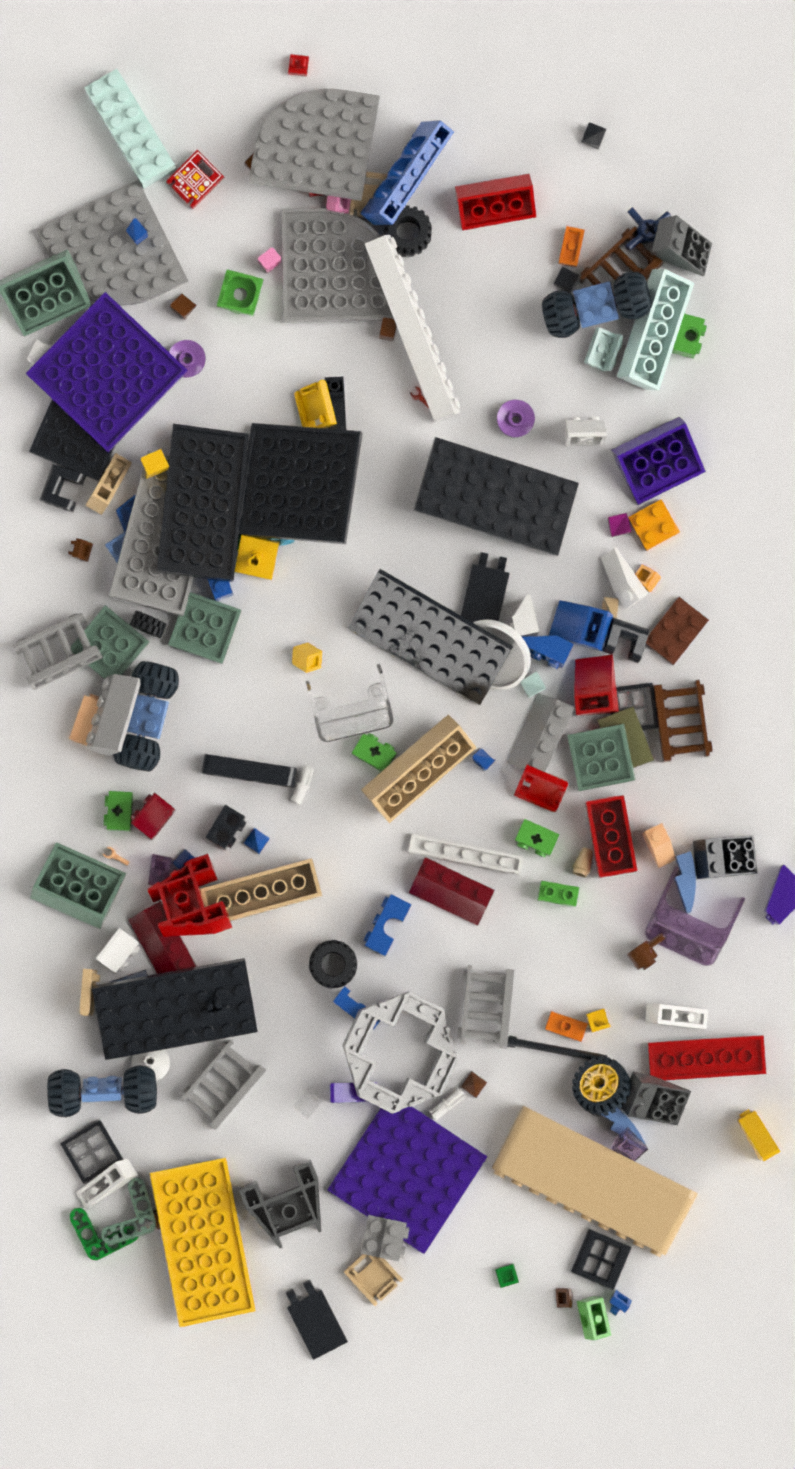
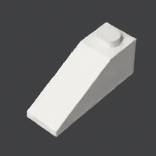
(623, 579)
(676, 1016)
(106, 1183)

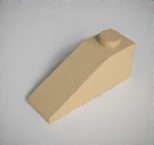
(108, 484)

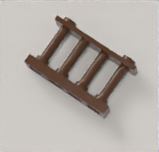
(653, 261)
(667, 732)

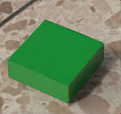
(506, 1275)

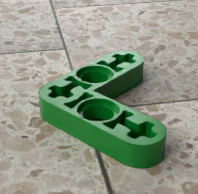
(95, 1240)

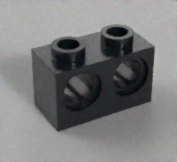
(222, 825)

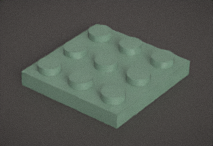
(205, 628)
(116, 641)
(601, 757)

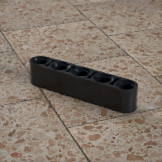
(249, 770)

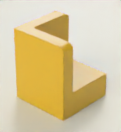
(154, 463)
(307, 657)
(597, 1020)

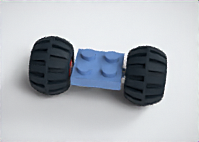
(596, 304)
(148, 716)
(65, 1090)

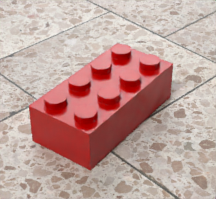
(611, 836)

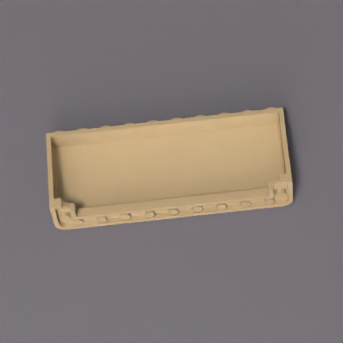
(593, 1181)

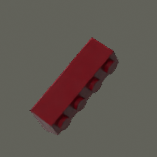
(451, 891)
(165, 953)

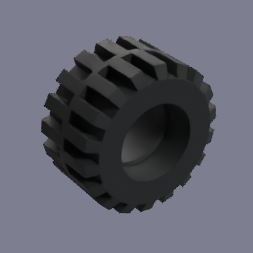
(421, 241)
(320, 952)

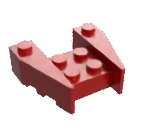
(184, 902)

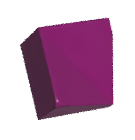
(619, 525)

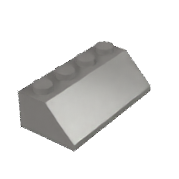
(113, 714)
(541, 733)

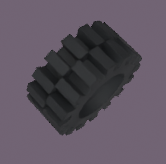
(148, 624)

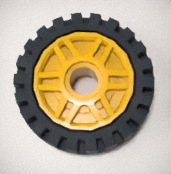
(608, 1097)

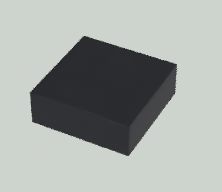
(566, 279)

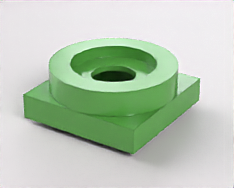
(233, 281)

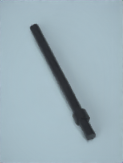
(513, 1041)

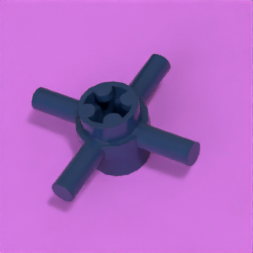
(641, 236)

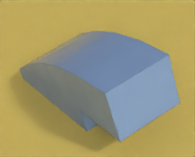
(686, 881)
(621, 1122)

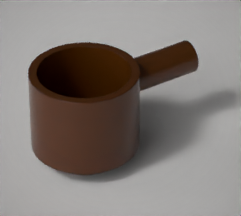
(644, 954)

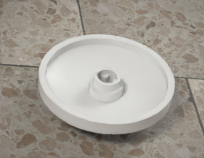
(517, 662)

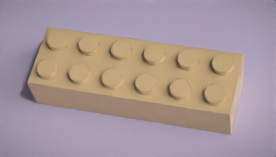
(418, 768)
(265, 890)

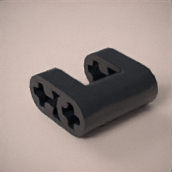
(54, 484)
(630, 632)

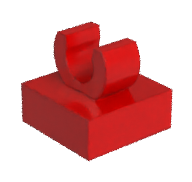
(298, 65)

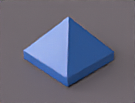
(256, 840)

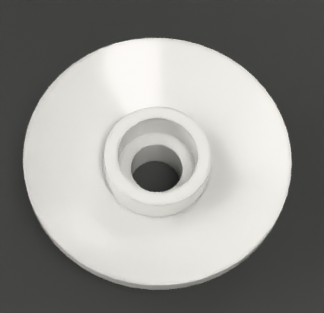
(160, 1065)

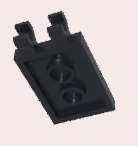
(485, 591)
(315, 1321)

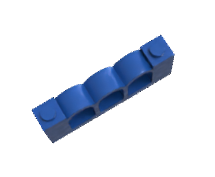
(407, 172)

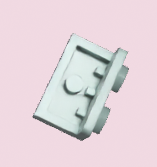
(603, 349)

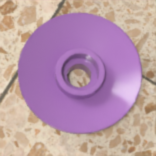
(194, 351)
(522, 411)

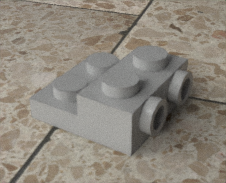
(384, 1238)

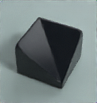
(593, 135)

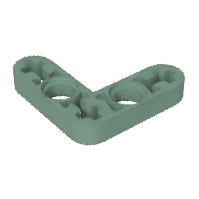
(141, 1216)

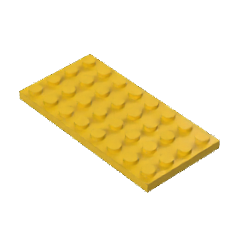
(202, 1242)

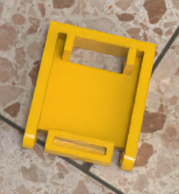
(315, 404)

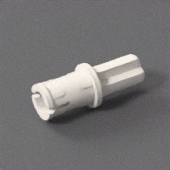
(302, 784)
(447, 1104)

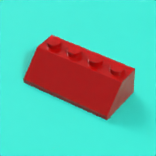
(495, 201)

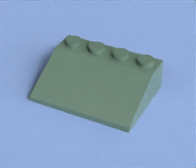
(45, 293)
(77, 885)

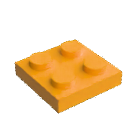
(653, 525)

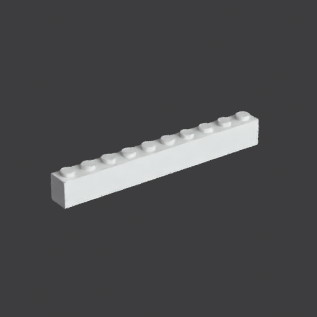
(412, 327)

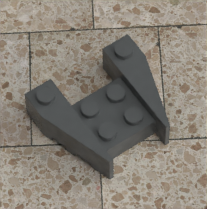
(288, 1209)

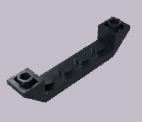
(337, 396)

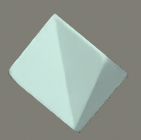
(533, 685)

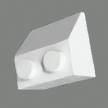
(524, 619)
(118, 951)

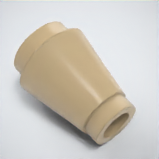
(583, 863)

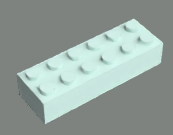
(130, 128)
(656, 332)

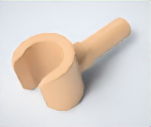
(115, 856)

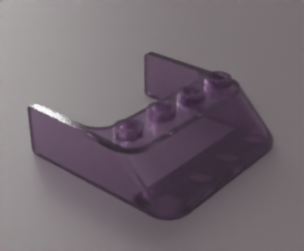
(686, 933)

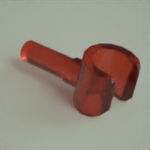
(419, 397)

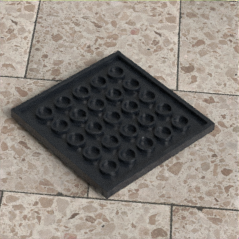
(299, 483)

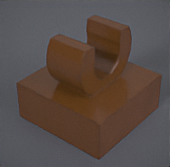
(81, 549)

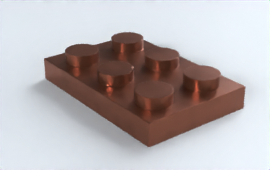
(676, 630)

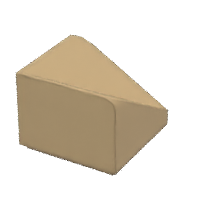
(610, 605)

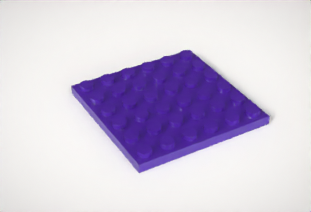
(106, 372)
(408, 1173)

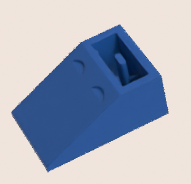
(581, 624)
(549, 648)

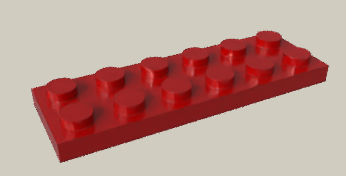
(707, 1058)

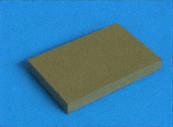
(637, 741)

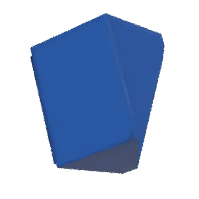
(137, 231)
(482, 759)

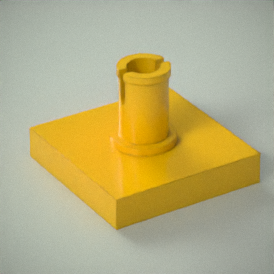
(257, 556)

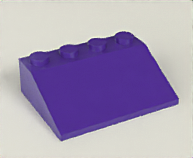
(658, 460)

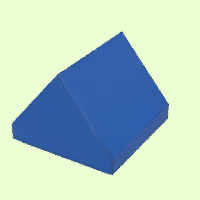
(182, 858)

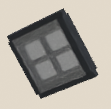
(643, 700)
(91, 1151)
(601, 1259)

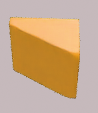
(647, 577)

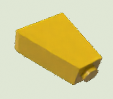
(758, 1135)

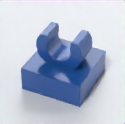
(619, 1302)

